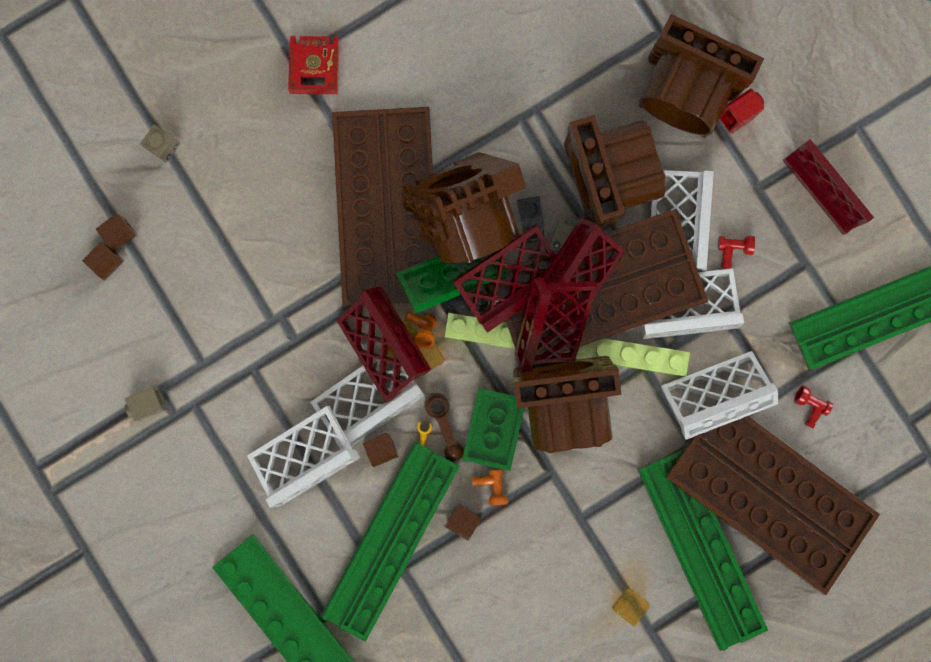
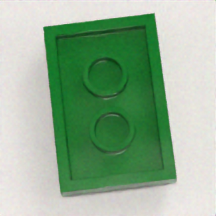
(493, 430)

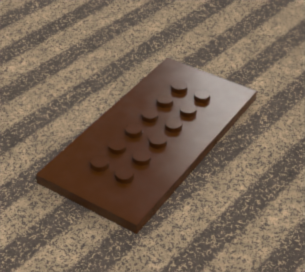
(376, 230)
(646, 284)
(774, 499)

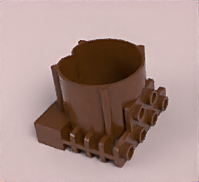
(695, 76)
(613, 168)
(467, 206)
(568, 402)

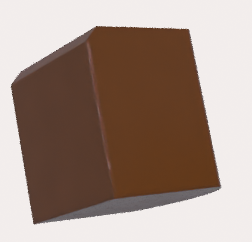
(116, 232)
(103, 261)
(380, 449)
(463, 521)

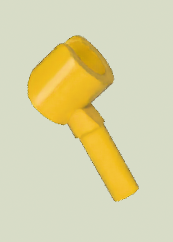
(423, 435)

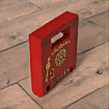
(313, 59)

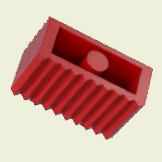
(742, 110)

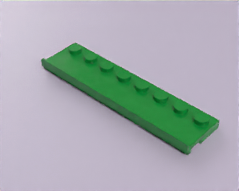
(864, 319)
(390, 541)
(704, 558)
(278, 605)

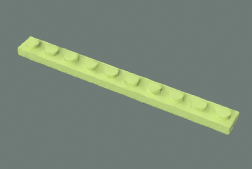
(620, 352)

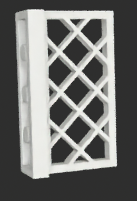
(701, 215)
(697, 322)
(727, 408)
(373, 419)
(306, 478)

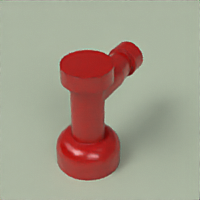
(728, 245)
(820, 407)

